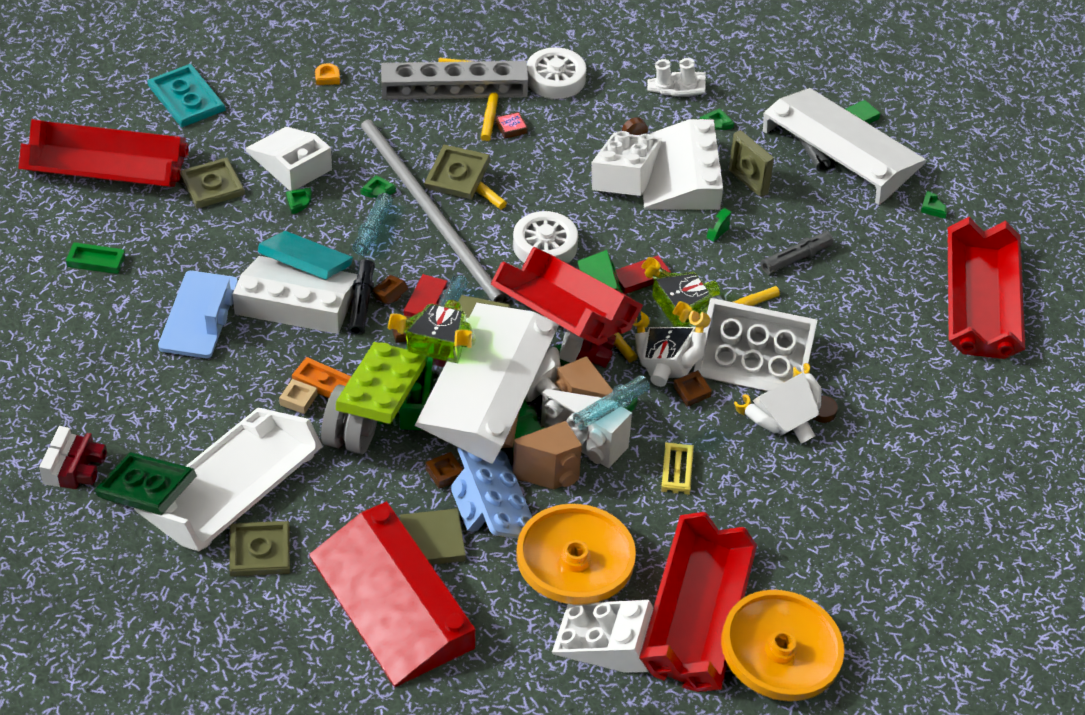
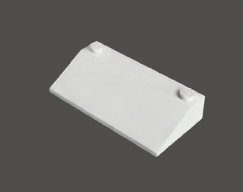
(845, 140)
(483, 393)
(236, 475)

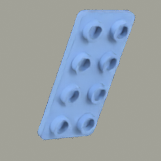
(198, 314)
(490, 495)

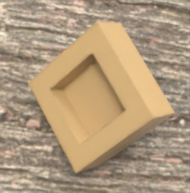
(298, 396)

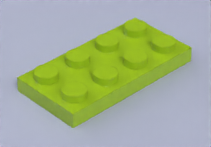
(381, 382)

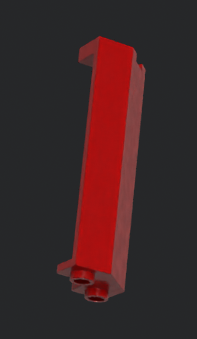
(103, 153)
(985, 290)
(568, 296)
(697, 591)

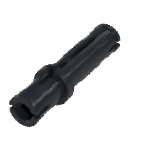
(365, 276)

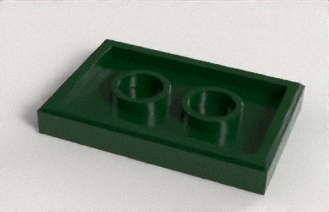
(145, 483)

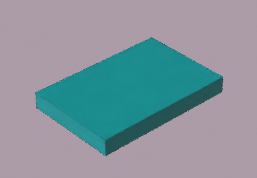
(186, 95)
(305, 254)

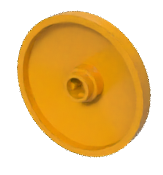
(575, 554)
(782, 645)

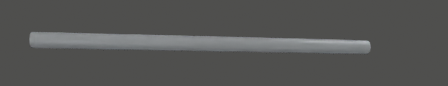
(432, 211)

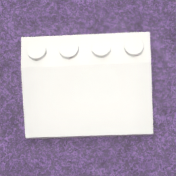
(686, 169)
(292, 296)
(754, 345)

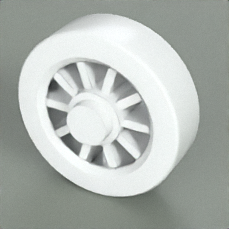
(556, 73)
(547, 232)

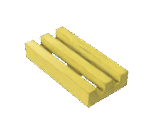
(675, 485)

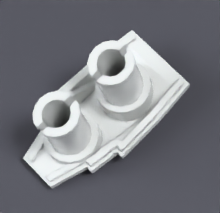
(678, 84)

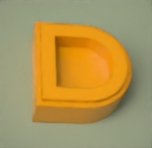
(327, 74)

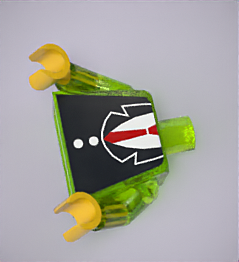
(679, 293)
(436, 331)

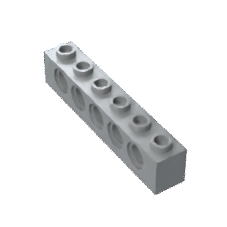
(454, 79)

